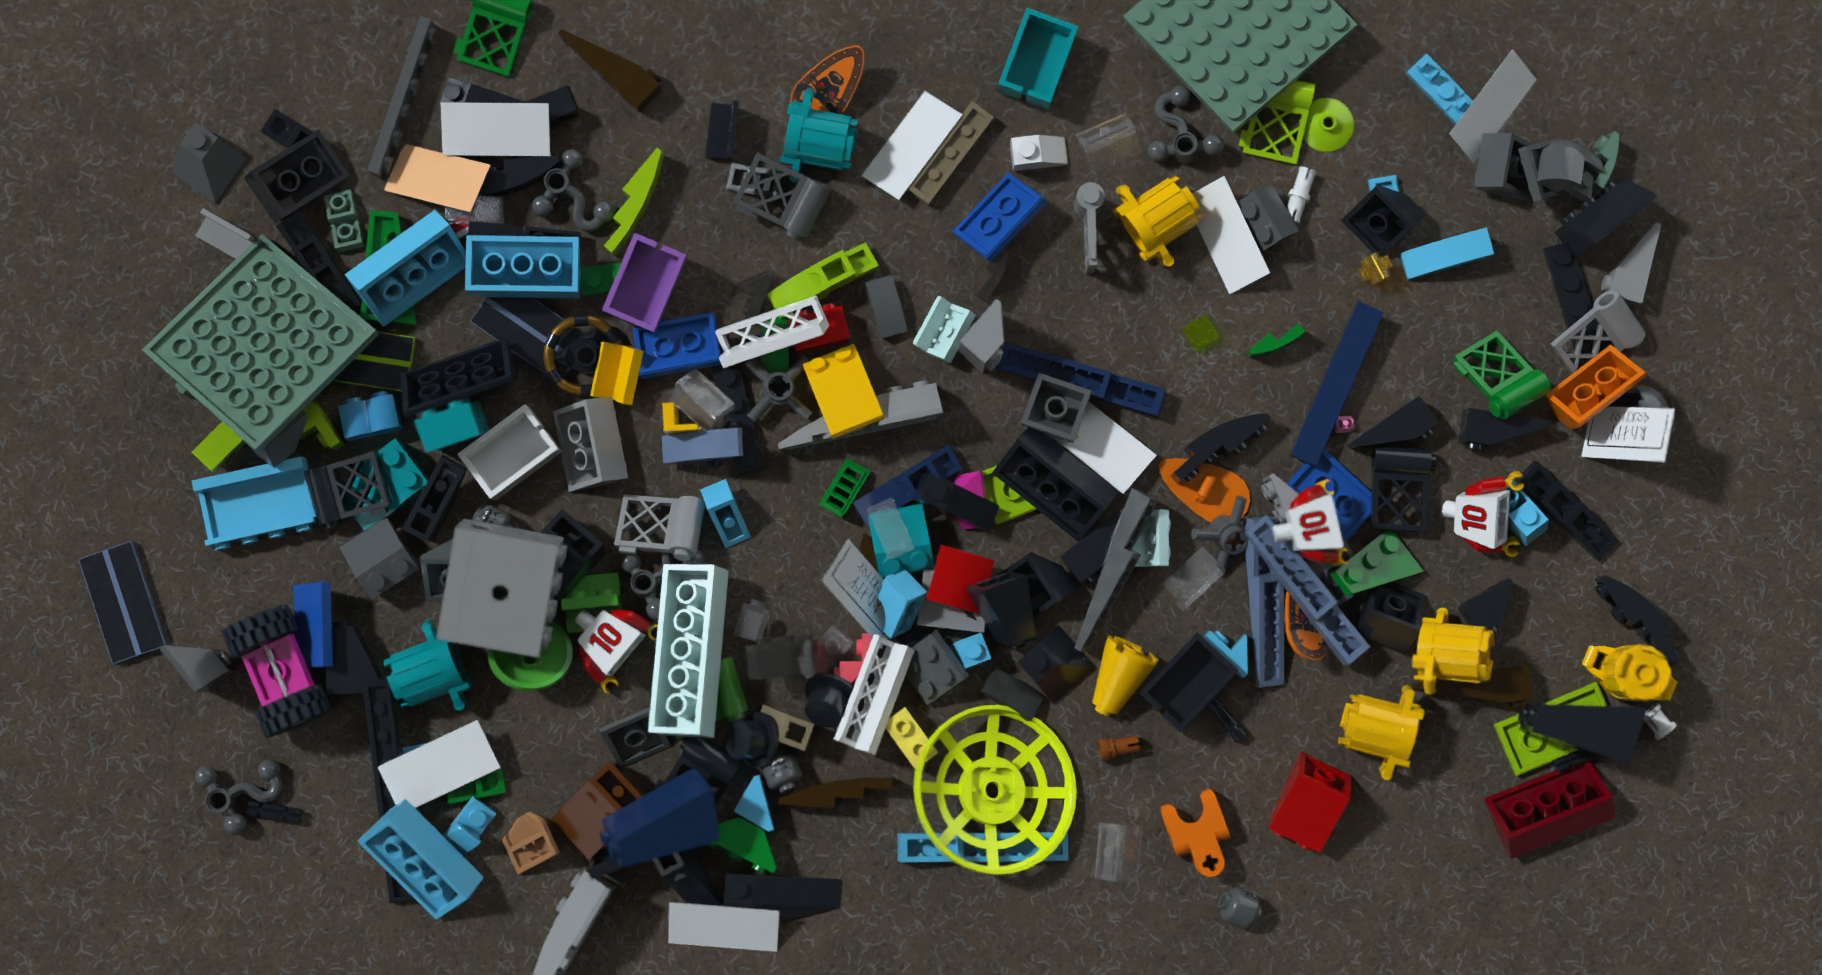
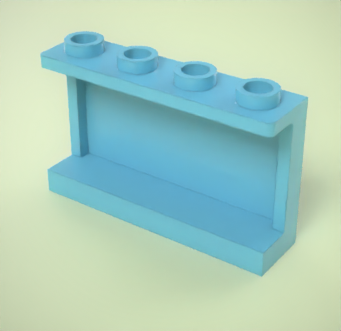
(255, 503)

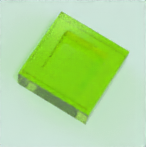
(1200, 333)

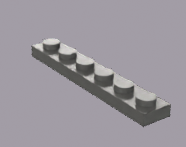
(399, 107)

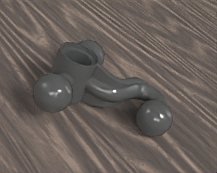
(1158, 150)
(543, 205)
(631, 563)
(234, 822)

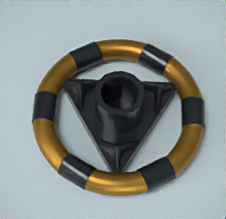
(580, 354)

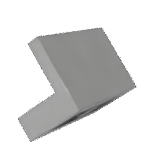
(223, 235)

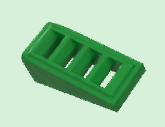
(831, 507)

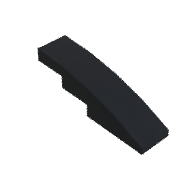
(316, 258)
(1566, 510)

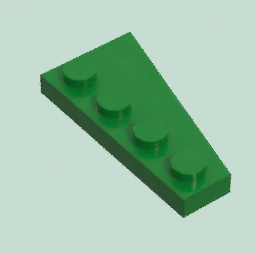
(381, 230)

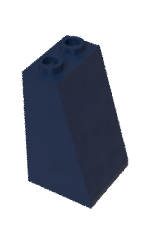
(663, 821)

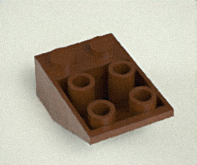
(600, 797)

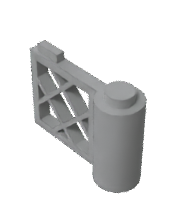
(1087, 206)
(1612, 318)
(682, 527)

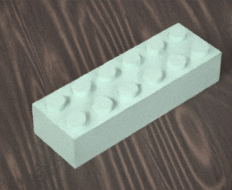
(688, 650)

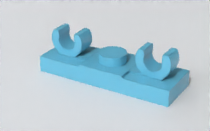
(1440, 88)

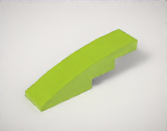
(639, 192)
(218, 447)

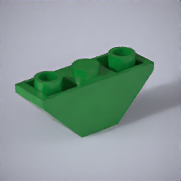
(746, 841)

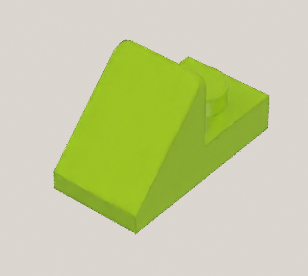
(319, 421)

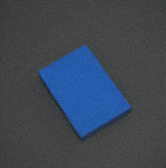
(999, 217)
(678, 346)
(1350, 496)
(314, 623)

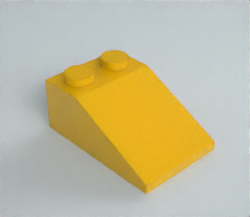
(843, 391)

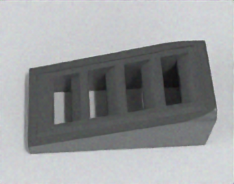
(734, 175)

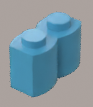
(370, 416)

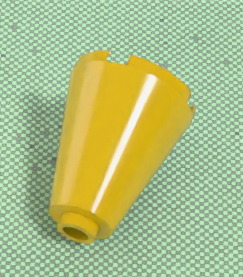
(1120, 674)

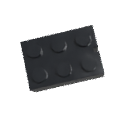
(1188, 682)

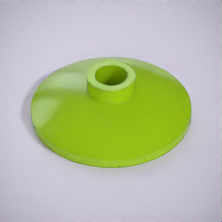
(1328, 138)

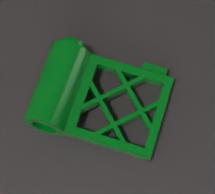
(508, 12)
(1509, 395)

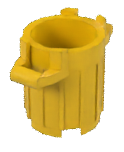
(1157, 217)
(1452, 652)
(1632, 672)
(1382, 728)

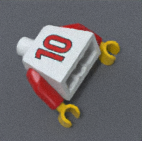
(1483, 514)
(1313, 526)
(610, 641)

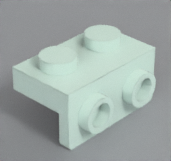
(943, 329)
(1154, 541)

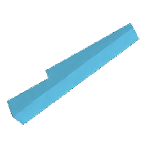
(920, 848)

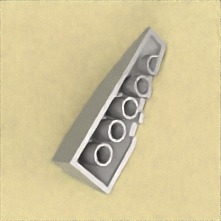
(897, 405)
(573, 923)

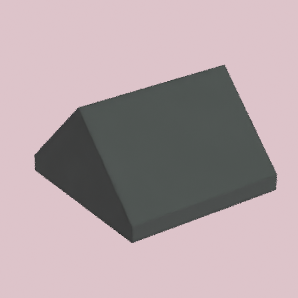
(630, 739)

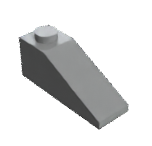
(1633, 270)

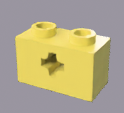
(908, 736)

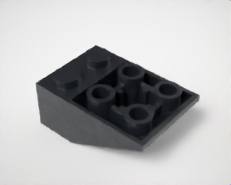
(582, 551)

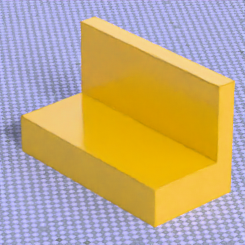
(617, 372)
(671, 421)

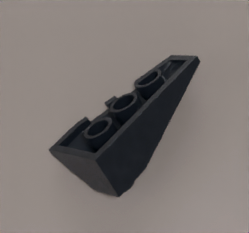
(783, 893)

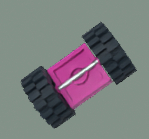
(277, 670)

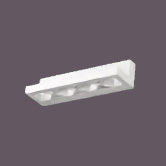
(775, 341)
(878, 697)

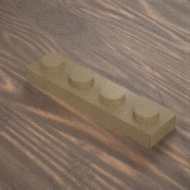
(950, 153)

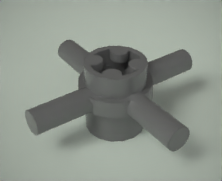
(778, 377)
(1226, 532)

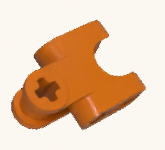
(1201, 836)

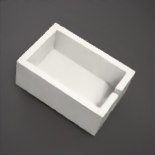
(509, 452)

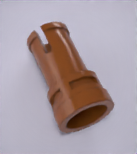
(1110, 748)

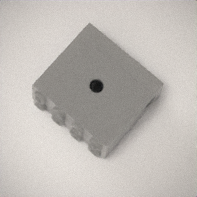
(477, 608)

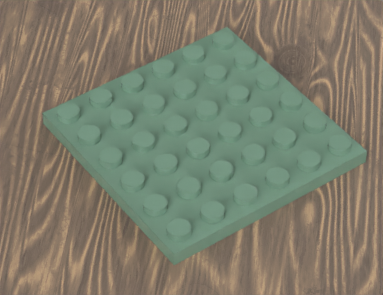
(1239, 51)
(260, 343)

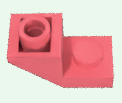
(850, 669)

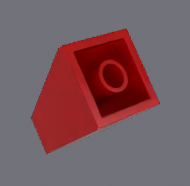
(1311, 802)

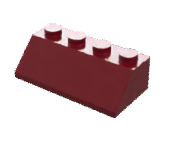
(1550, 808)

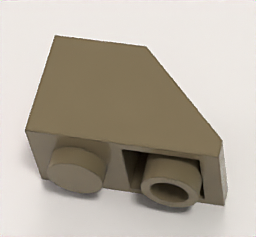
(790, 728)

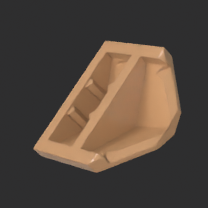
(529, 842)

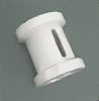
(1658, 721)

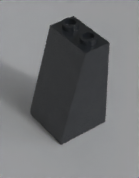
(1597, 730)

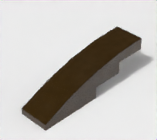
(825, 794)

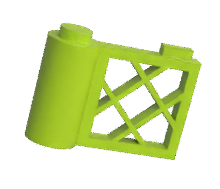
(1294, 100)

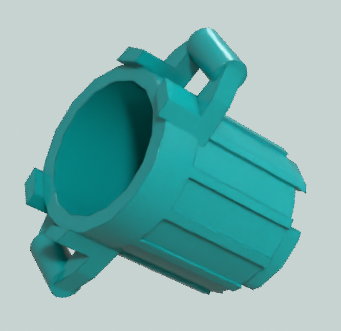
(817, 137)
(429, 671)

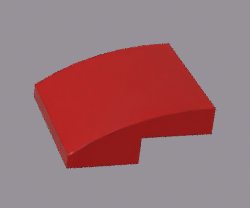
(953, 573)

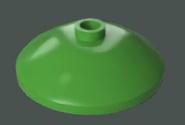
(543, 673)

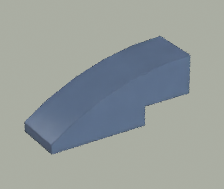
(702, 446)

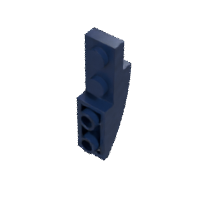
(903, 486)

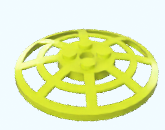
(1010, 790)

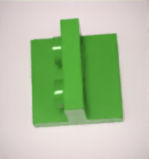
(593, 594)

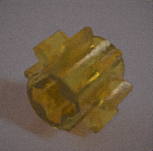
(1375, 268)

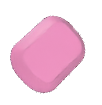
(1344, 424)

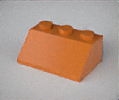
(1593, 387)

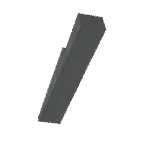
(1117, 566)

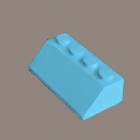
(522, 266)
(408, 268)
(421, 859)

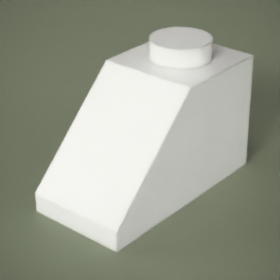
(1037, 152)

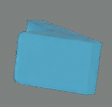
(1235, 655)
(469, 825)

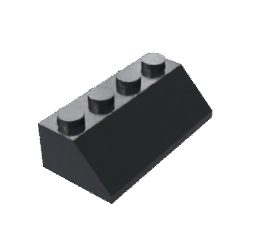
(1055, 482)

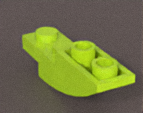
(824, 277)

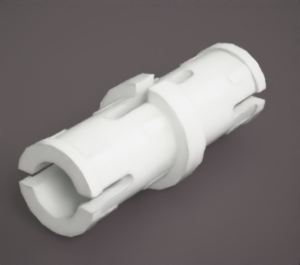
(1300, 193)

